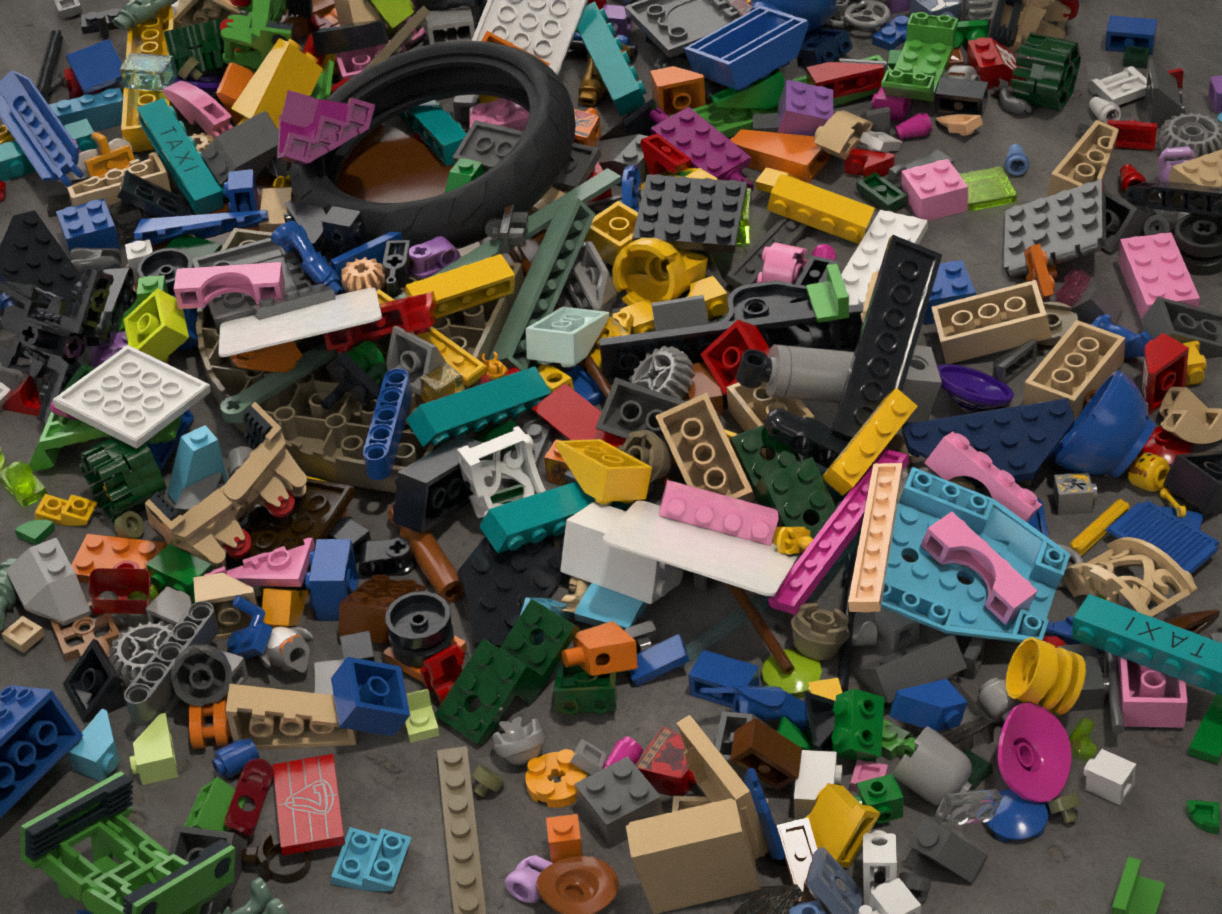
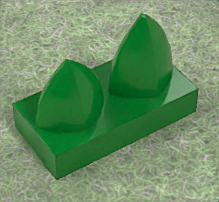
(970, 31)

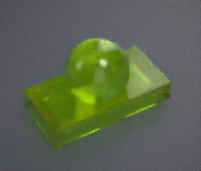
(22, 483)

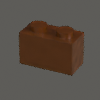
(768, 752)

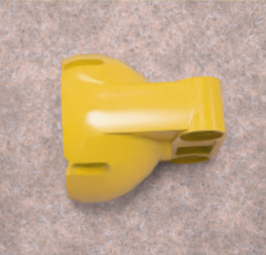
(656, 271)

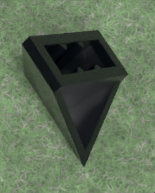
(819, 721)

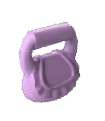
(1165, 167)
(523, 880)

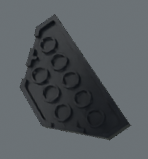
(34, 257)
(501, 581)

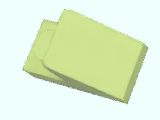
(422, 720)

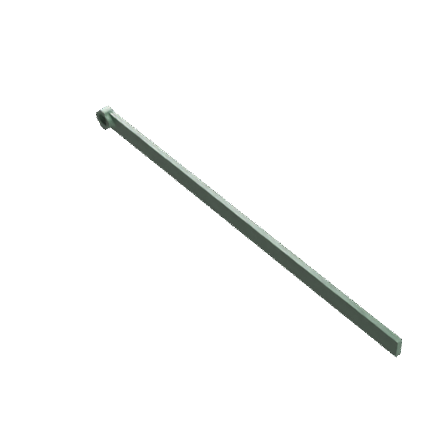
(233, 407)

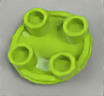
(796, 683)

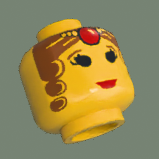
(1148, 471)

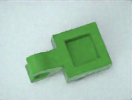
(896, 741)

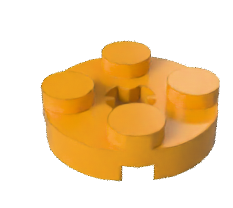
(552, 765)

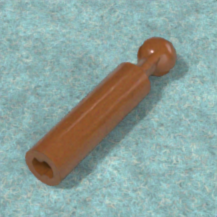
(432, 562)

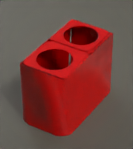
(115, 580)

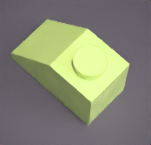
(155, 753)

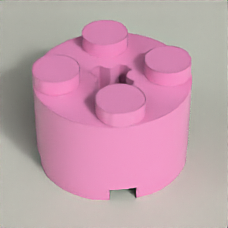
(782, 263)

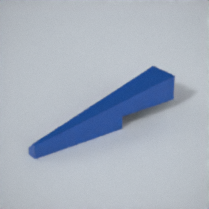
(201, 226)

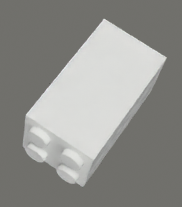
(610, 567)

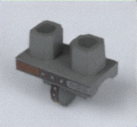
(509, 229)

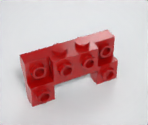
(408, 313)

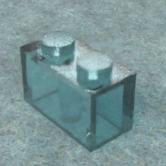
(148, 71)

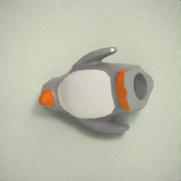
(287, 649)

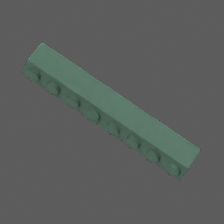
(544, 280)

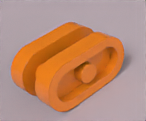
(219, 730)

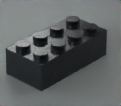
(432, 487)

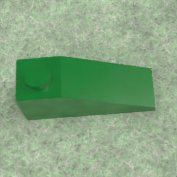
(760, 94)

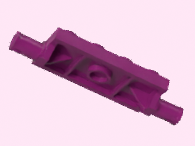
(702, 144)

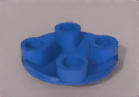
(1018, 818)

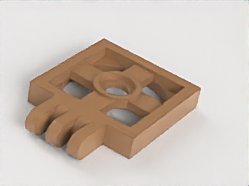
(76, 651)

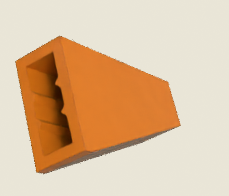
(782, 152)

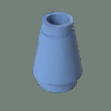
(1016, 160)

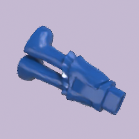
(292, 237)

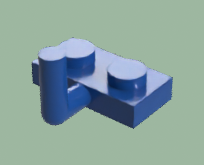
(892, 34)
(253, 639)

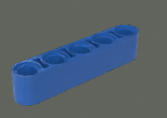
(387, 424)

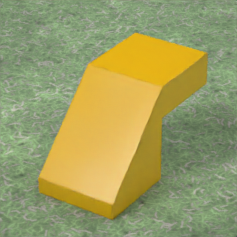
(768, 179)

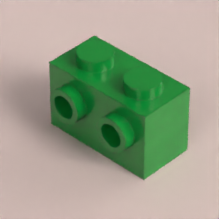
(858, 725)

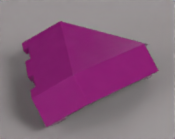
(317, 126)

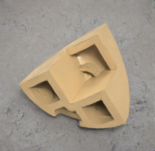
(1190, 418)

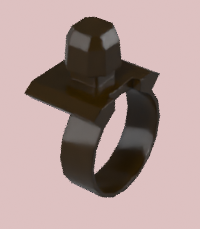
(261, 856)

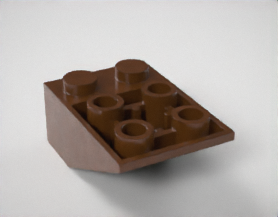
(368, 604)

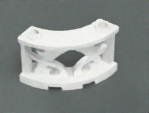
(476, 470)

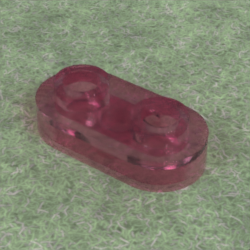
(1073, 287)

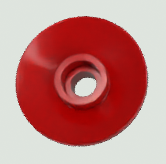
(1166, 445)

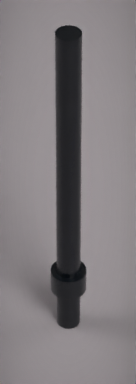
(845, 651)

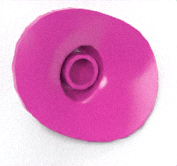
(1034, 753)

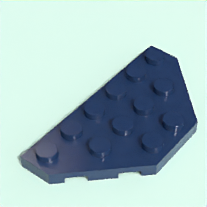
(1013, 437)

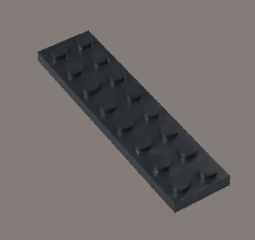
(887, 332)

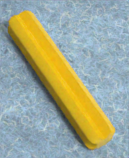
(1098, 527)

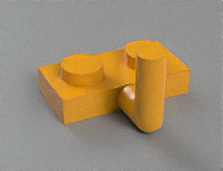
(109, 159)

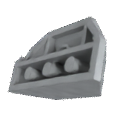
(590, 281)
(48, 583)

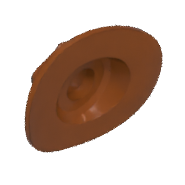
(578, 885)

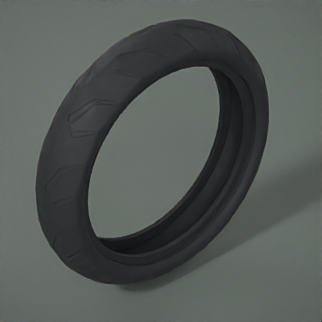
(440, 73)

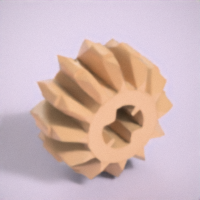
(362, 275)

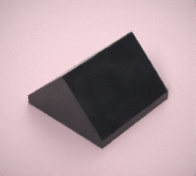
(634, 123)
(94, 684)

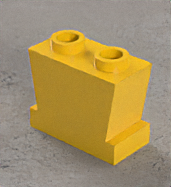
(840, 823)

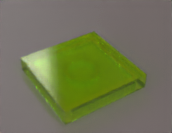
(988, 188)

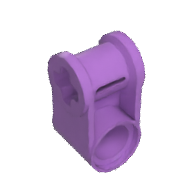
(433, 256)

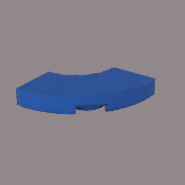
(631, 185)

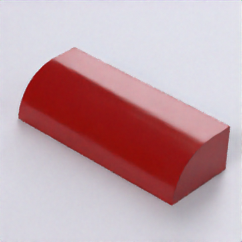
(573, 416)

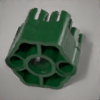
(197, 40)
(1050, 72)
(127, 476)

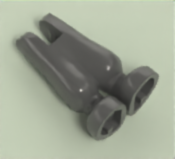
(94, 258)

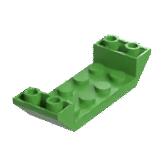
(923, 57)
(65, 431)

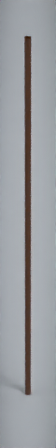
(739, 593)

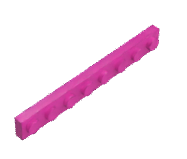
(829, 542)

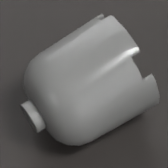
(934, 768)

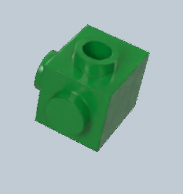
(882, 795)

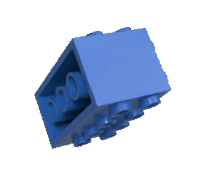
(32, 739)

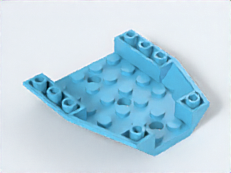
(932, 591)

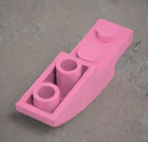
(199, 108)

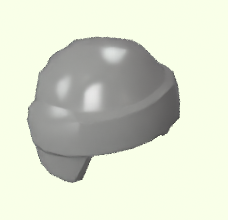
(519, 743)

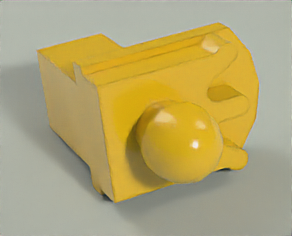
(792, 539)

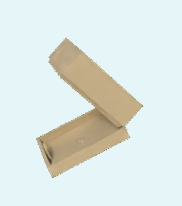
(700, 849)

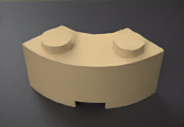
(841, 133)

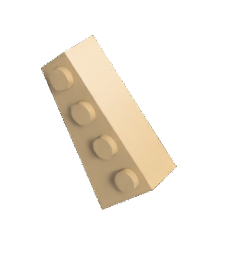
(1086, 160)
(108, 186)

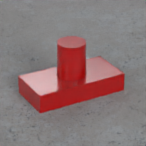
(1135, 134)

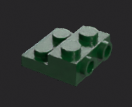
(579, 692)

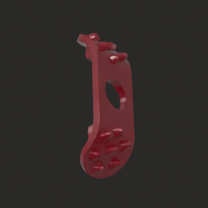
(252, 785)

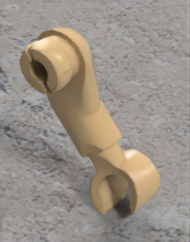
(579, 587)

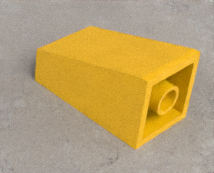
(281, 71)

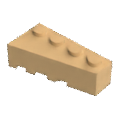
(285, 718)

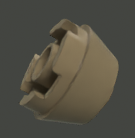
(651, 450)
(819, 632)

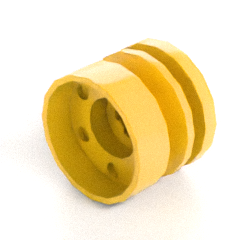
(1045, 675)

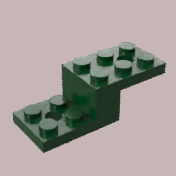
(784, 481)
(506, 671)

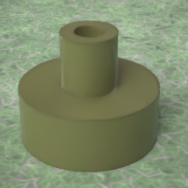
(190, 69)
(129, 525)
(487, 780)
(1065, 805)

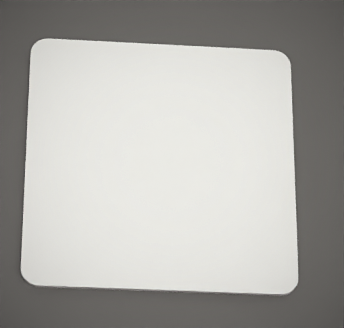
(343, 312)
(700, 550)

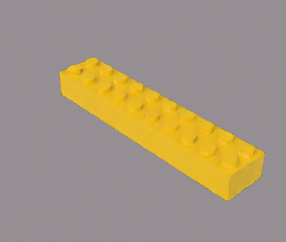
(144, 39)

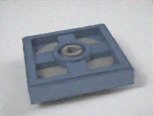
(832, 884)

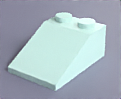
(564, 336)

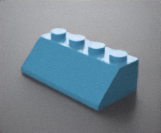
(101, 109)

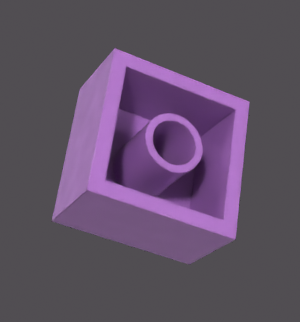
(803, 108)

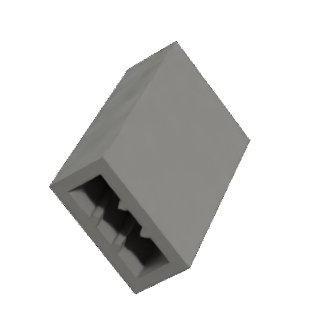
(450, 25)

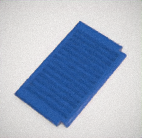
(1172, 535)

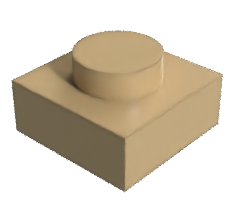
(23, 634)

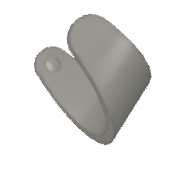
(864, 629)

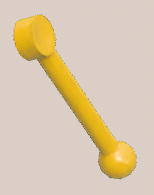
(1166, 494)

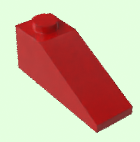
(845, 77)

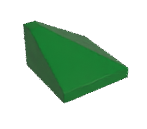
(794, 734)

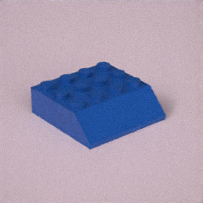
(748, 47)

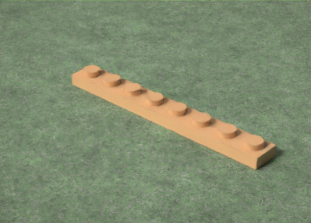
(876, 538)

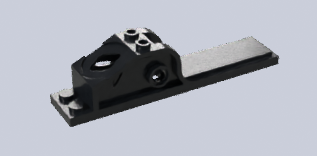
(774, 311)

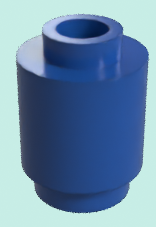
(233, 757)

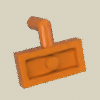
(1037, 266)

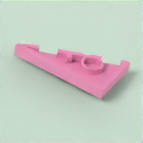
(274, 568)

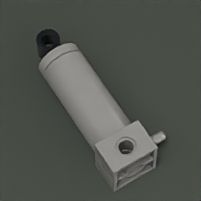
(822, 374)

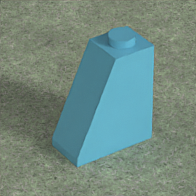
(195, 460)

